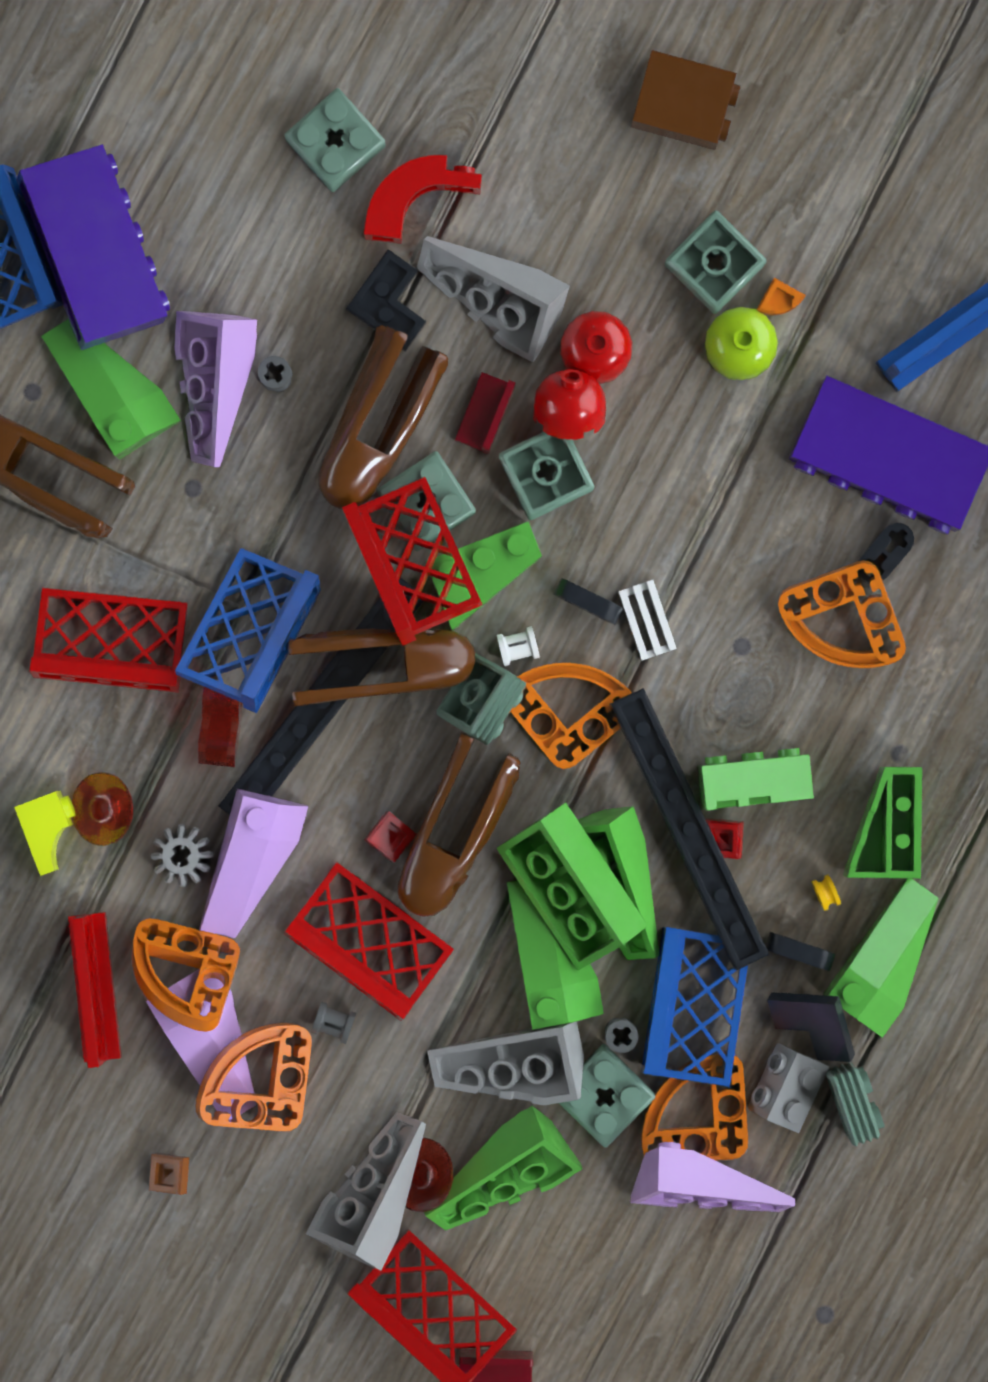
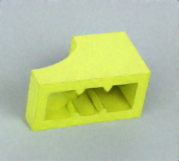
(43, 824)

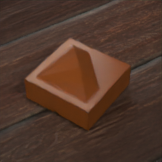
(168, 1173)

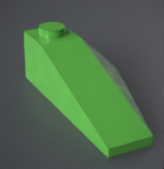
(623, 848)

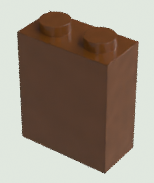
(685, 100)

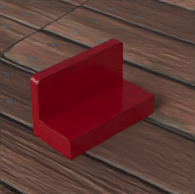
(485, 412)
(503, 1367)

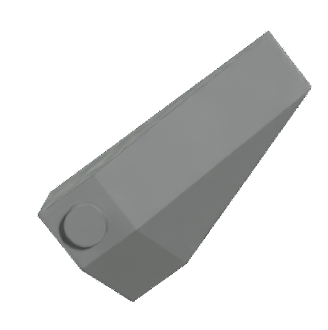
(506, 296)
(520, 1065)
(370, 1204)

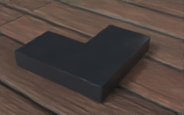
(379, 296)
(818, 1015)

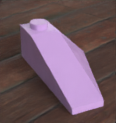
(216, 367)
(253, 850)
(201, 1048)
(684, 1176)

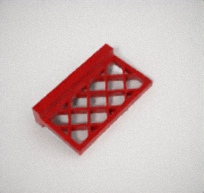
(380, 562)
(105, 671)
(349, 967)
(95, 988)
(408, 1335)

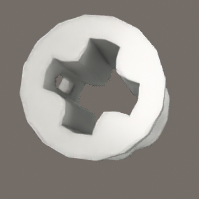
(518, 646)

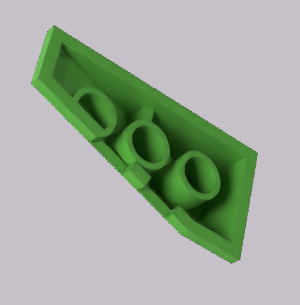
(114, 393)
(883, 965)
(552, 983)
(515, 1160)

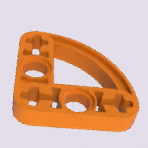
(848, 592)
(559, 732)
(210, 967)
(277, 1096)
(711, 1134)

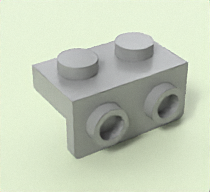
(787, 1088)

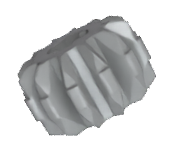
(170, 851)

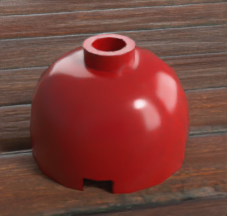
(597, 346)
(569, 404)

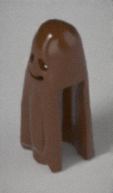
(13, 443)
(354, 468)
(431, 661)
(433, 873)

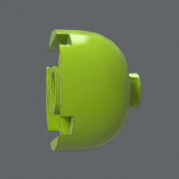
(741, 343)

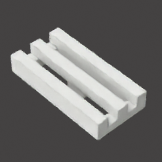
(637, 590)

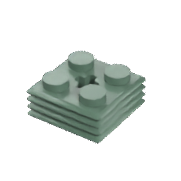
(359, 139)
(714, 238)
(536, 494)
(449, 496)
(482, 700)
(850, 1093)
(629, 1096)

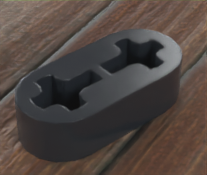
(891, 559)
(588, 601)
(800, 951)

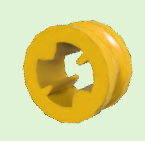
(826, 892)

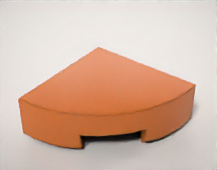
(779, 299)

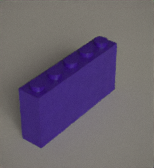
(93, 246)
(890, 455)

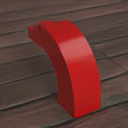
(406, 184)

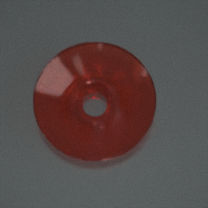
(91, 809)
(430, 1193)

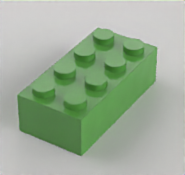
(572, 887)

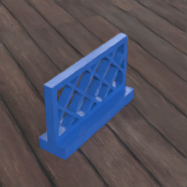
(29, 251)
(936, 340)
(273, 648)
(663, 1009)

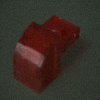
(219, 729)

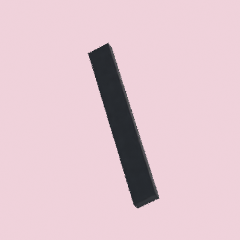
(309, 721)
(689, 829)

